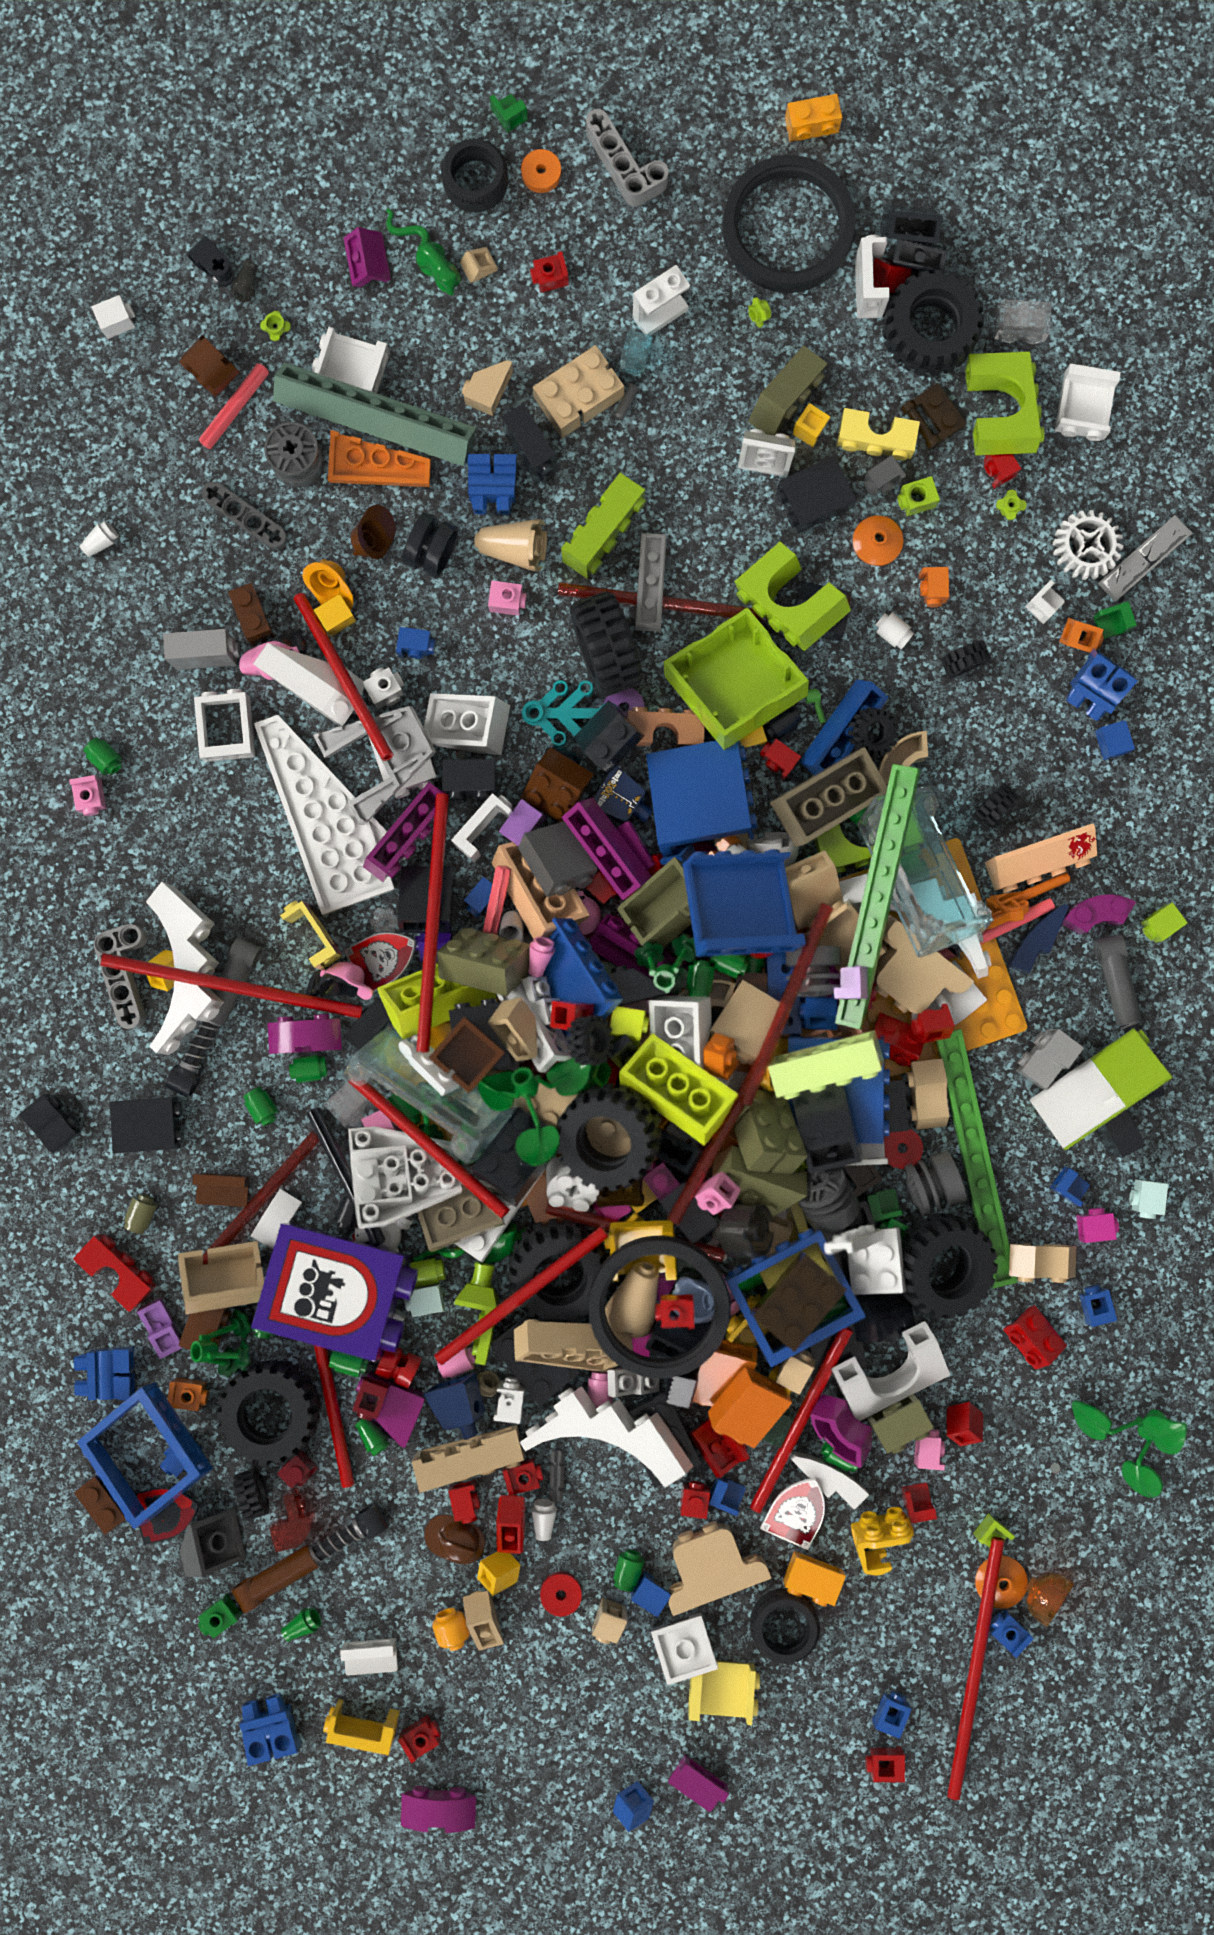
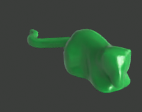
(429, 256)
(500, 1250)

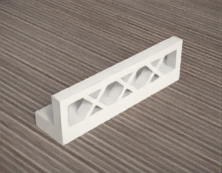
(546, 1039)

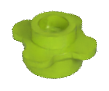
(759, 311)
(275, 318)
(1007, 511)

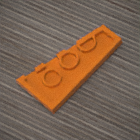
(374, 464)

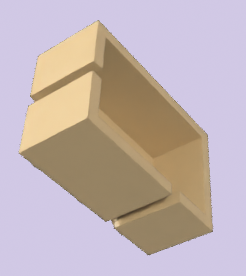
(578, 386)
(227, 1280)

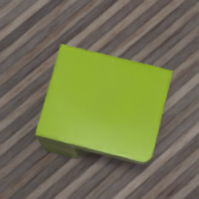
(990, 1528)

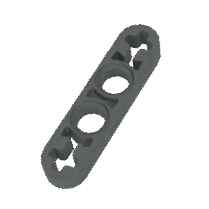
(246, 513)

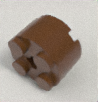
(209, 366)

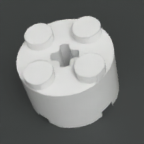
(565, 1190)

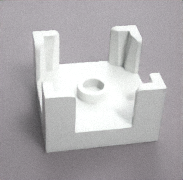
(684, 1649)

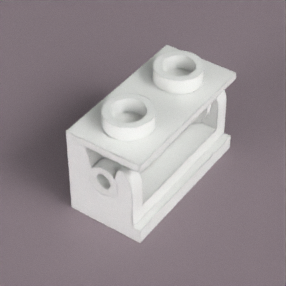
(511, 1401)

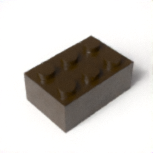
(798, 1301)

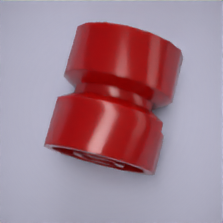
(402, 1375)

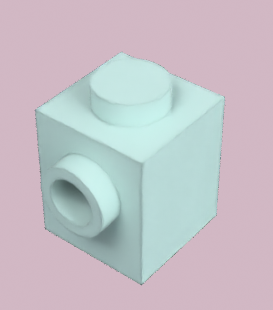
(1149, 1198)
(426, 1300)

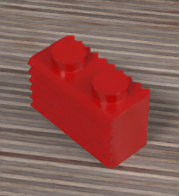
(510, 1524)

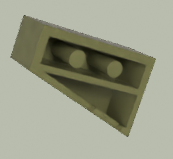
(787, 391)
(765, 1188)

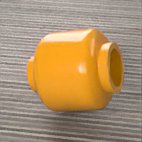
(450, 1629)

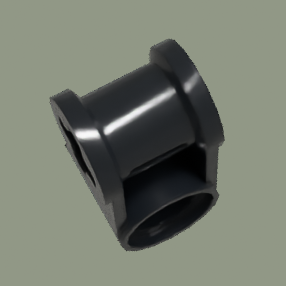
(212, 261)

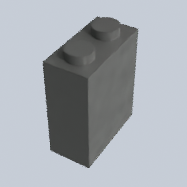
(557, 859)

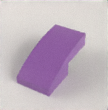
(161, 1327)

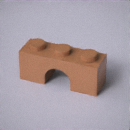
(685, 725)

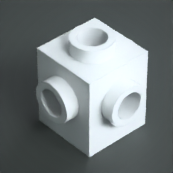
(376, 683)

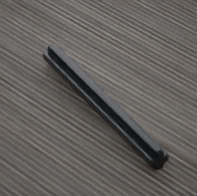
(340, 1166)

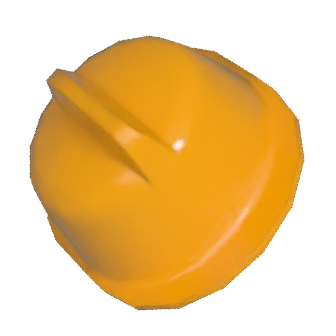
(326, 581)

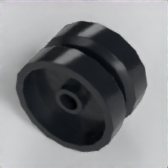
(430, 545)

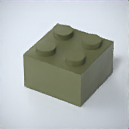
(900, 1424)

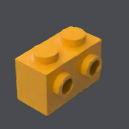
(813, 117)
(814, 1579)

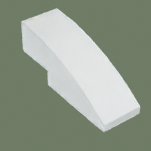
(831, 1478)

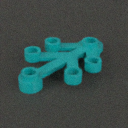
(564, 712)

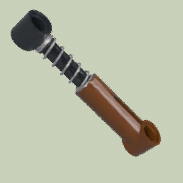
(257, 1588)

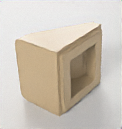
(478, 264)

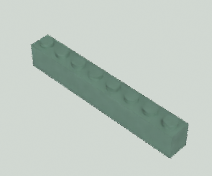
(373, 414)

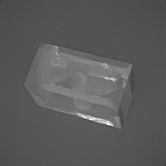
(1022, 321)

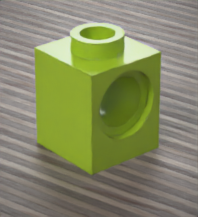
(926, 489)
(1163, 923)

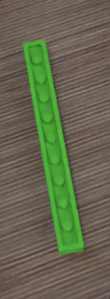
(880, 886)
(975, 1151)

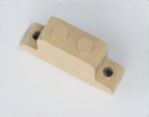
(913, 979)
(711, 1567)

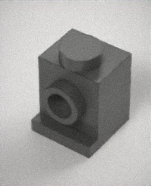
(883, 477)

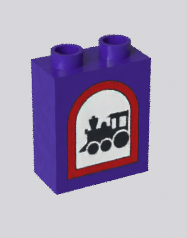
(334, 1292)

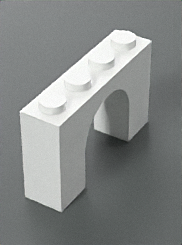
(921, 1369)

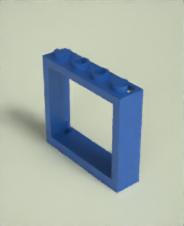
(822, 1330)
(175, 1435)

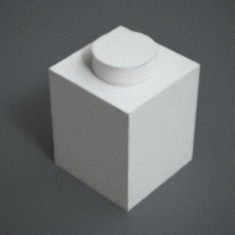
(114, 316)

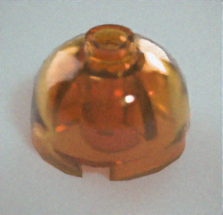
(1047, 1595)

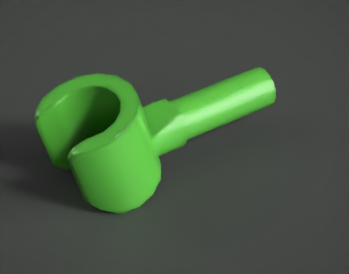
(815, 697)

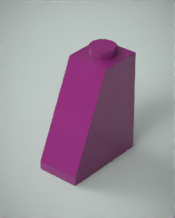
(399, 1409)

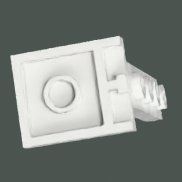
(873, 1259)

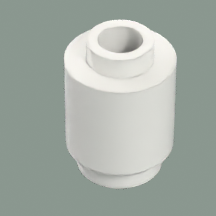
(894, 630)

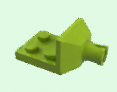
(480, 1295)

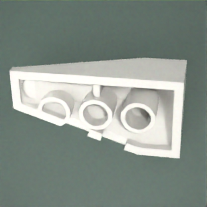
(309, 680)

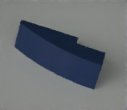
(1037, 940)

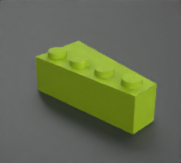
(603, 526)

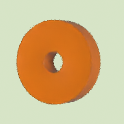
(538, 160)

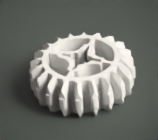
(1069, 529)

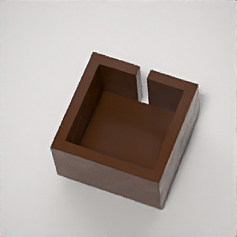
(556, 784)
(467, 1053)

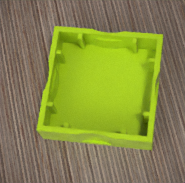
(735, 678)

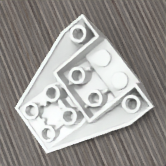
(395, 1176)

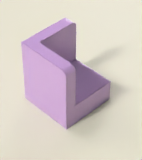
(852, 983)

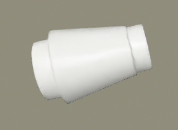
(99, 538)
(543, 1518)

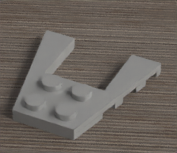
(410, 750)

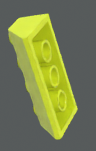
(402, 1001)
(678, 1088)

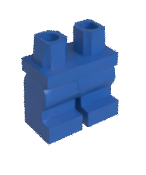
(492, 486)
(1101, 683)
(103, 1378)
(268, 1731)

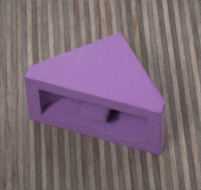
(522, 820)

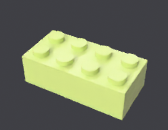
(826, 1064)

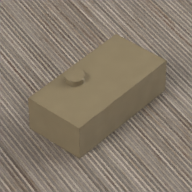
(829, 797)

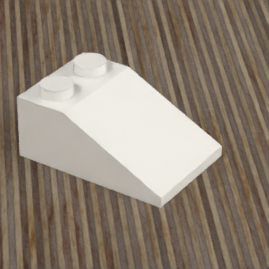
(766, 452)
(467, 722)
(682, 1024)

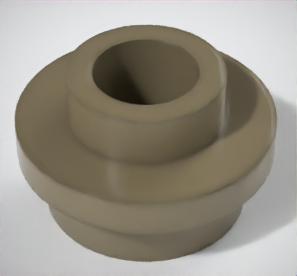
(491, 1379)

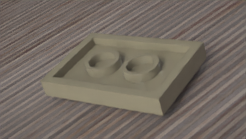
(457, 1220)

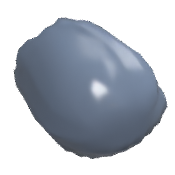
(702, 1297)

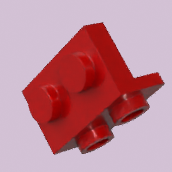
(903, 1043)
(1035, 1338)
(718, 1450)

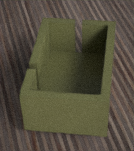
(659, 906)
(484, 961)
(769, 1135)

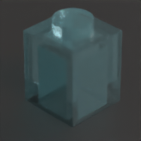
(636, 352)

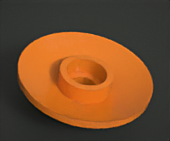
(876, 552)
(1012, 1573)

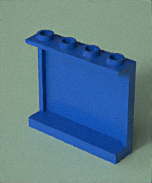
(700, 794)
(740, 903)
(577, 973)
(865, 1096)

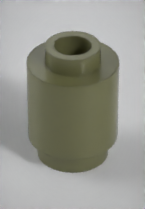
(140, 1213)

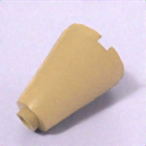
(514, 543)
(634, 1302)

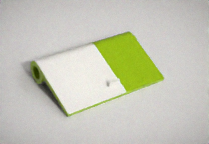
(1100, 1088)

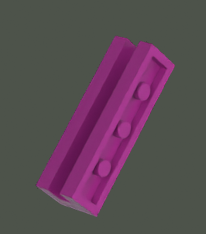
(617, 944)

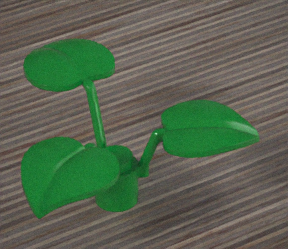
(501, 1089)
(1167, 1435)

